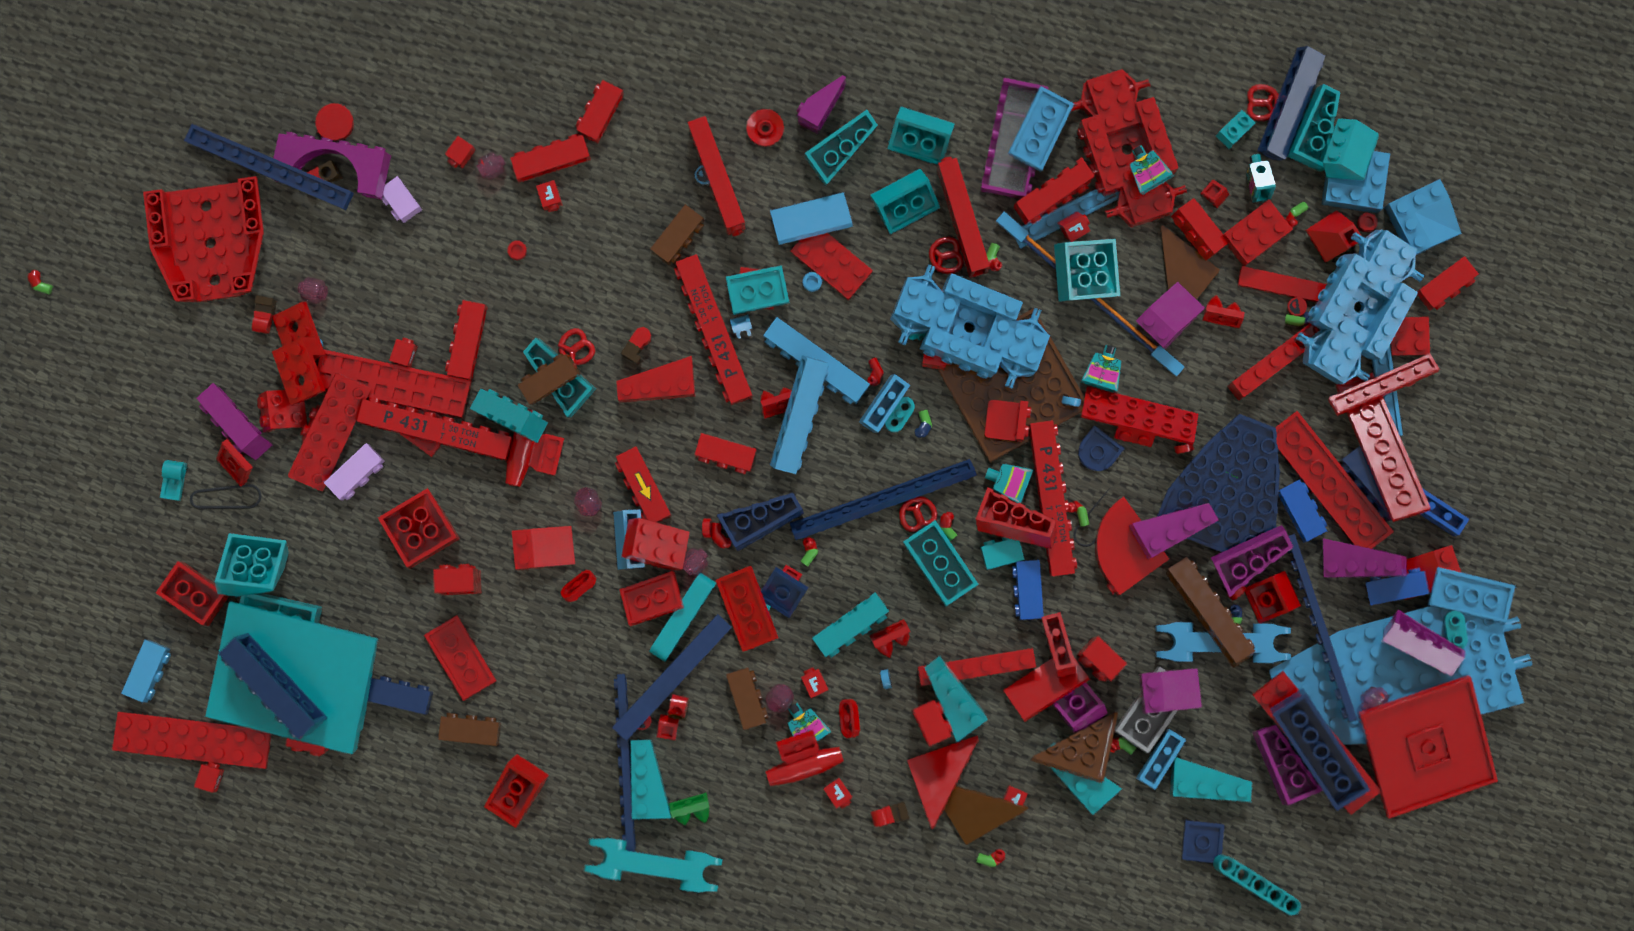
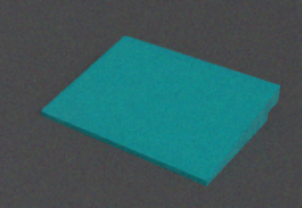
(322, 660)

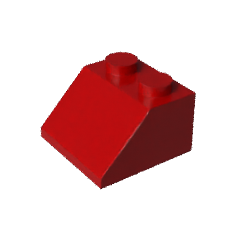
(1272, 597)

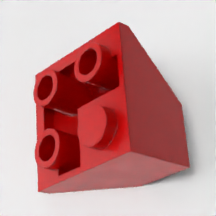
(1332, 235)

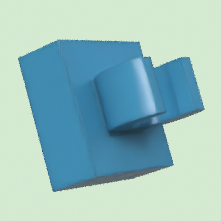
(740, 324)

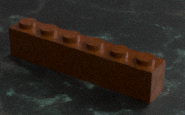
(1210, 612)

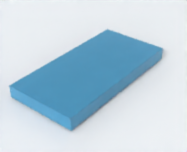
(1040, 128)
(811, 218)
(1471, 595)

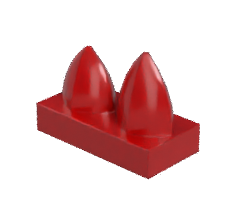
(1227, 316)
(774, 405)
(883, 639)

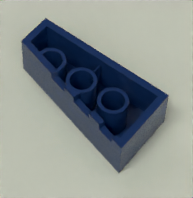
(1359, 470)
(756, 521)

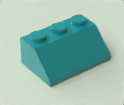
(920, 135)
(1350, 150)
(905, 201)

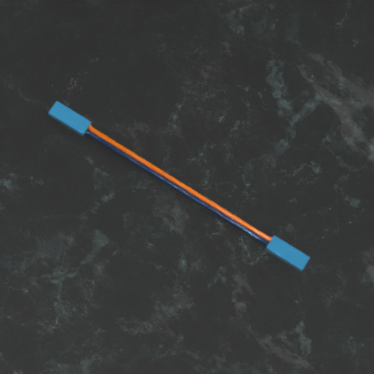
(1159, 353)

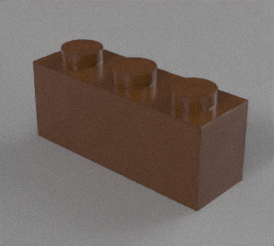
(677, 235)
(548, 378)
(747, 698)
(469, 729)

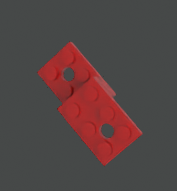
(298, 353)

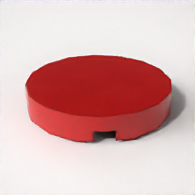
(334, 122)

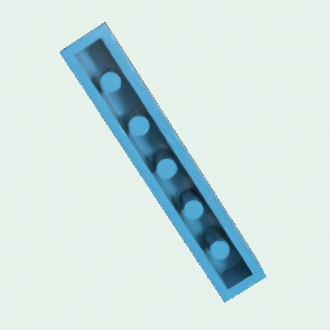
(795, 345)
(799, 414)

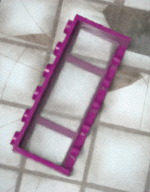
(1003, 172)

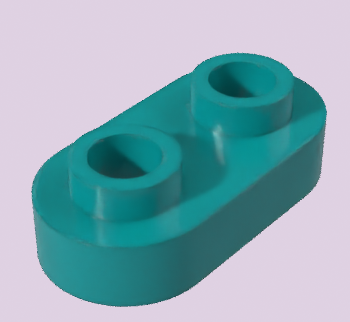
(900, 415)
(1454, 630)

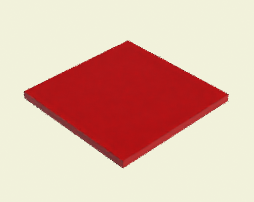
(1428, 746)

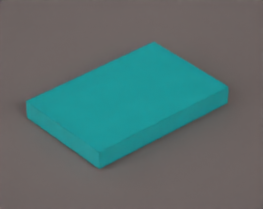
(757, 290)

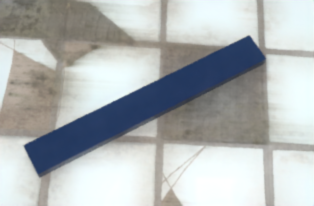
(671, 677)

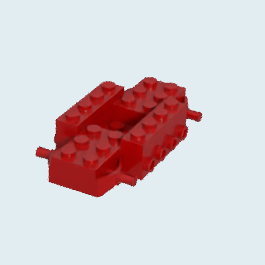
(1120, 121)

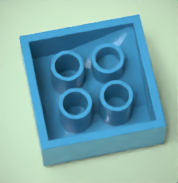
(1360, 194)
(1424, 217)

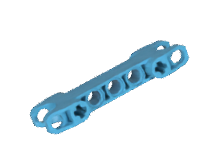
(1188, 642)

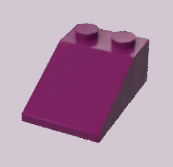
(818, 106)
(1170, 315)
(1170, 690)
(1080, 708)

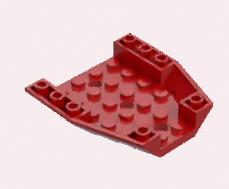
(180, 234)

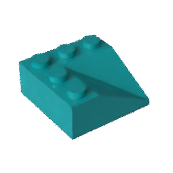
(1087, 269)
(250, 565)

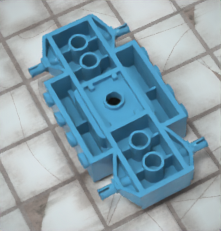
(1374, 282)
(996, 333)

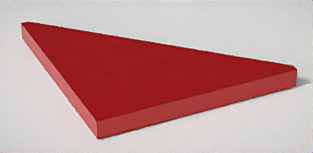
(938, 775)

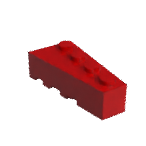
(1054, 192)
(663, 382)
(1014, 521)

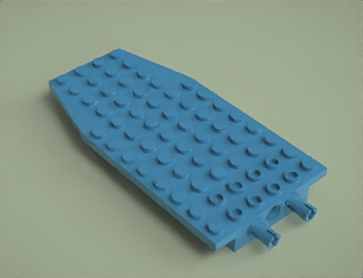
(1372, 662)

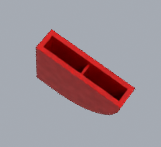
(1119, 552)

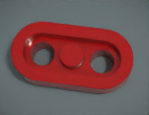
(578, 586)
(849, 718)

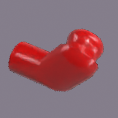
(877, 372)
(718, 538)

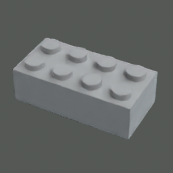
(1143, 728)

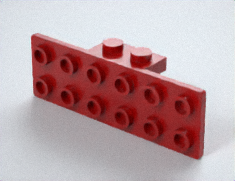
(1139, 419)
(328, 431)

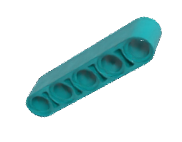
(681, 618)
(1265, 886)

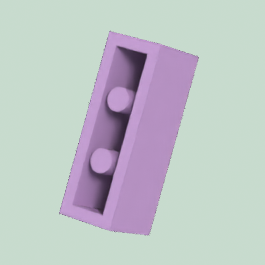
(354, 472)

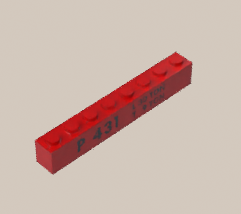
(714, 330)
(435, 430)
(1051, 495)

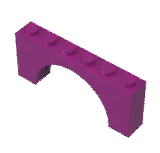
(369, 163)

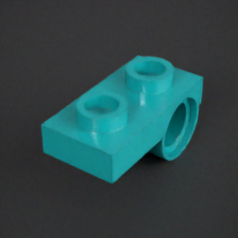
(1235, 129)
(173, 479)

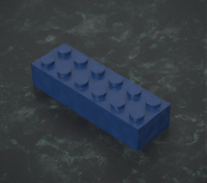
(272, 686)
(1320, 749)

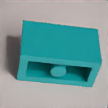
(1001, 553)

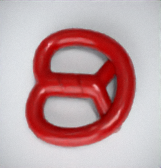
(1261, 102)
(946, 255)
(577, 346)
(917, 513)

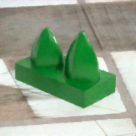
(697, 804)

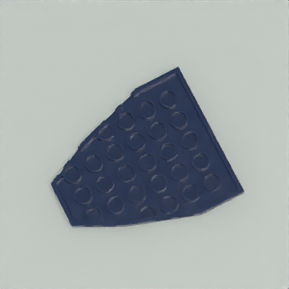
(1242, 505)

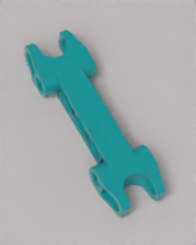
(619, 860)

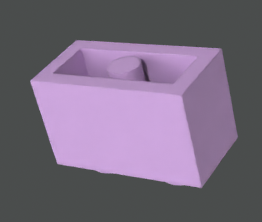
(400, 199)

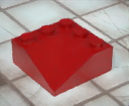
(418, 528)

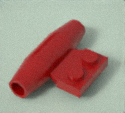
(540, 456)
(802, 759)

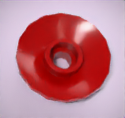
(765, 118)

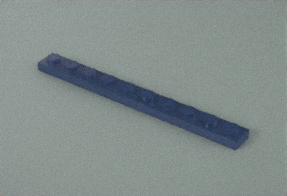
(269, 167)
(883, 499)
(1322, 636)
(624, 762)

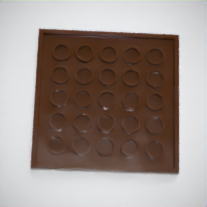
(1041, 390)

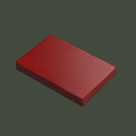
(651, 598)

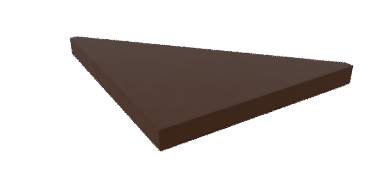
(1185, 264)
(1083, 752)
(978, 813)

